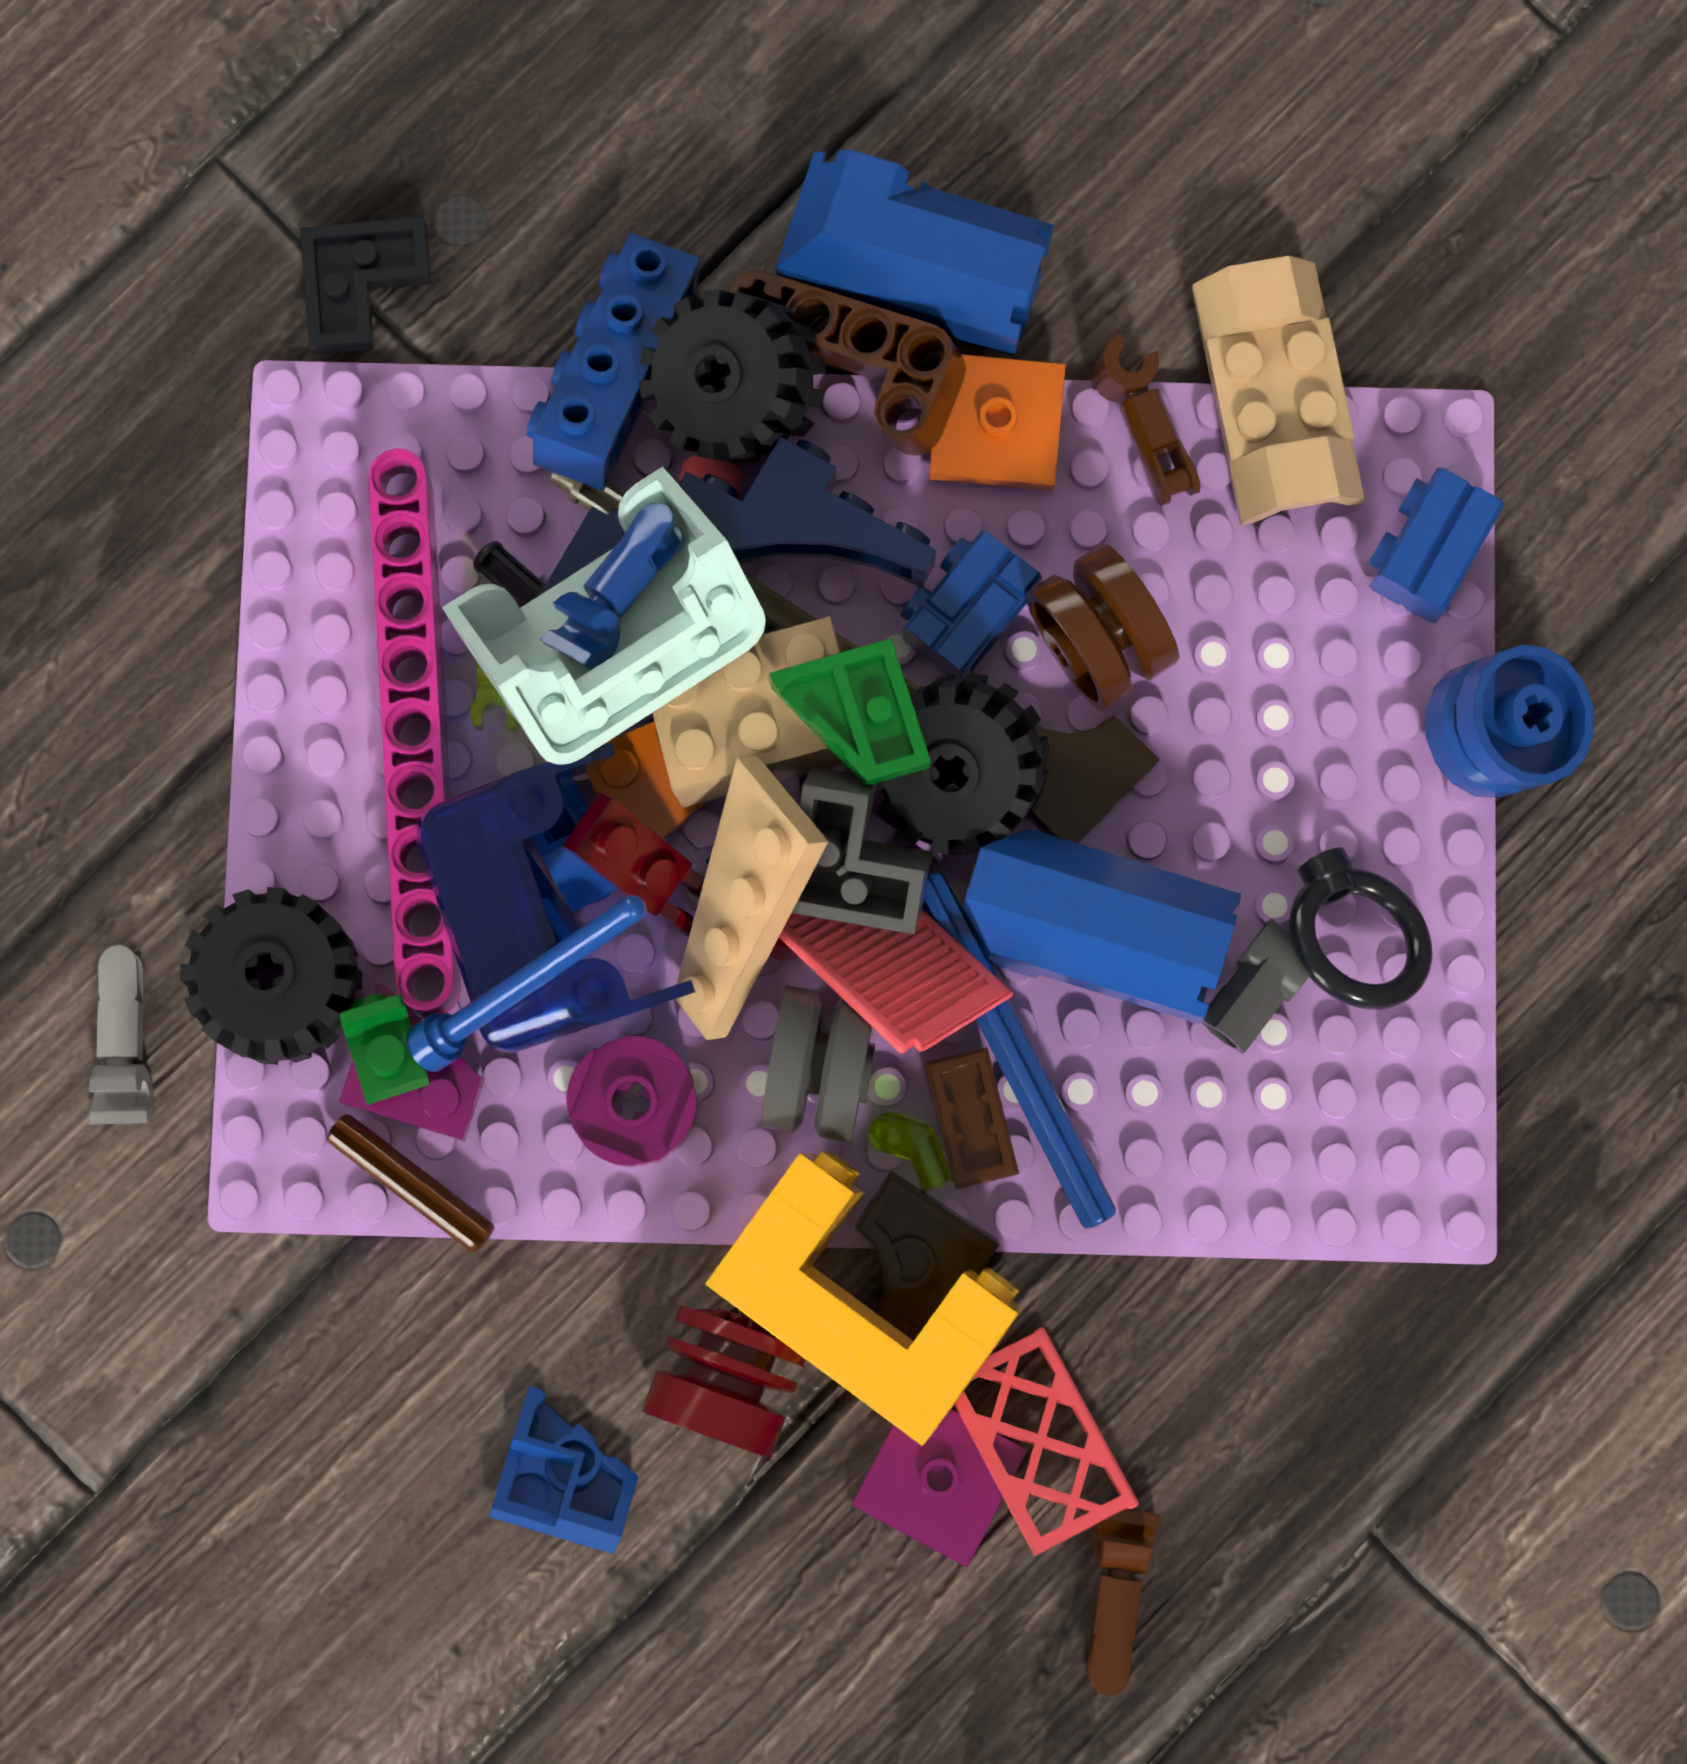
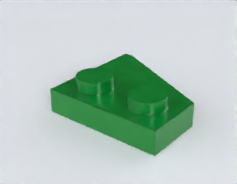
(858, 710)

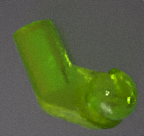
(914, 1142)

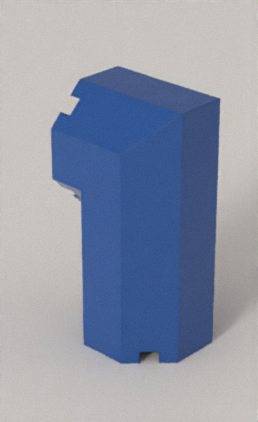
(915, 251)
(1100, 922)

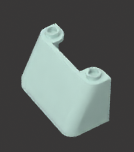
(671, 638)

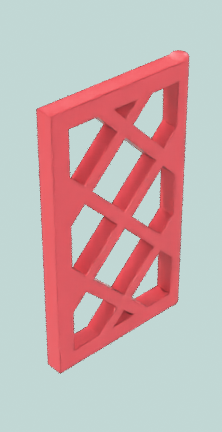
(1095, 1450)

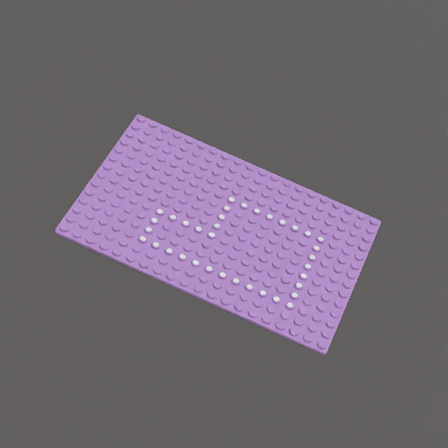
(1274, 742)

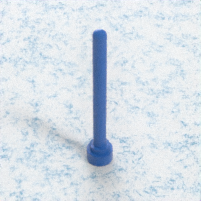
(441, 1037)

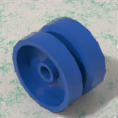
(1510, 722)

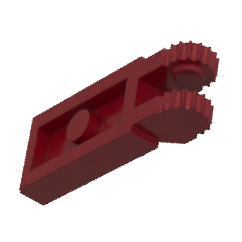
(634, 859)

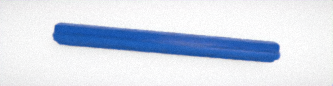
(1027, 1075)

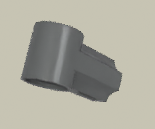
(1257, 989)

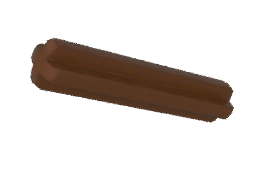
(410, 1182)

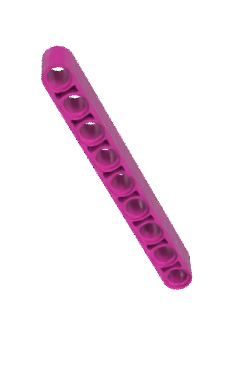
(407, 701)

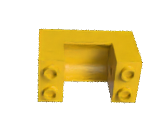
(777, 1286)

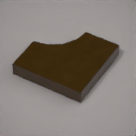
(1088, 776)
(920, 1250)

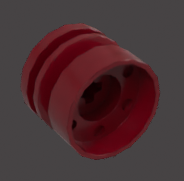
(724, 1381)

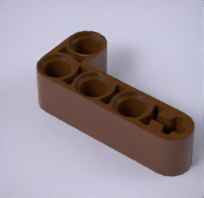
(893, 364)

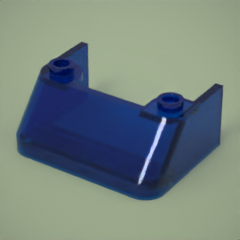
(497, 912)

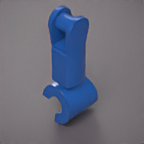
(593, 623)

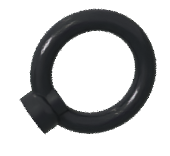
(1331, 878)

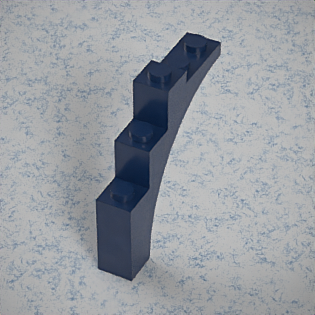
(782, 515)

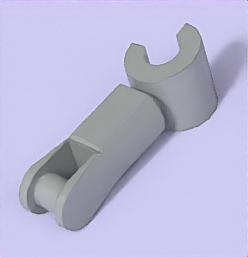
(120, 1088)

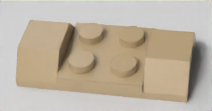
(1277, 387)

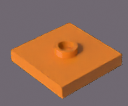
(1003, 425)

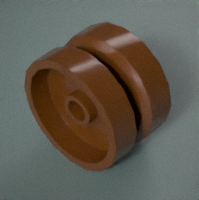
(1102, 626)

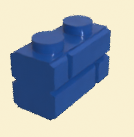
(1435, 545)
(969, 605)

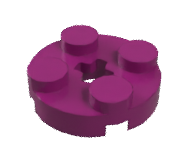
(616, 1067)

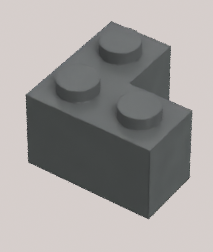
(858, 877)

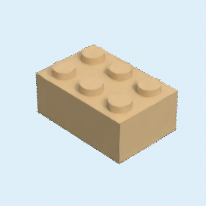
(741, 716)

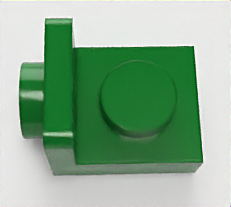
(378, 1045)

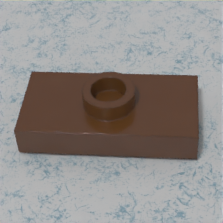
(971, 1118)

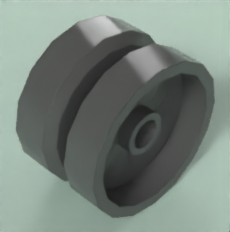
(818, 1064)

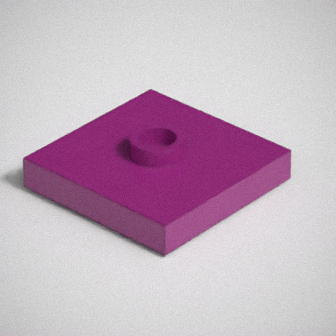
(937, 1489)

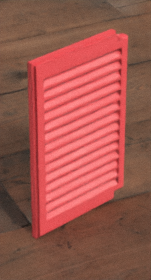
(897, 981)

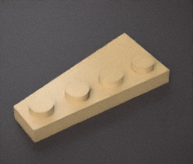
(748, 893)

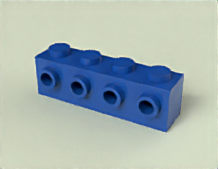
(598, 383)

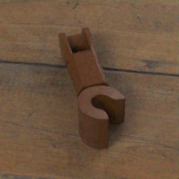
(1146, 420)
(1124, 1548)

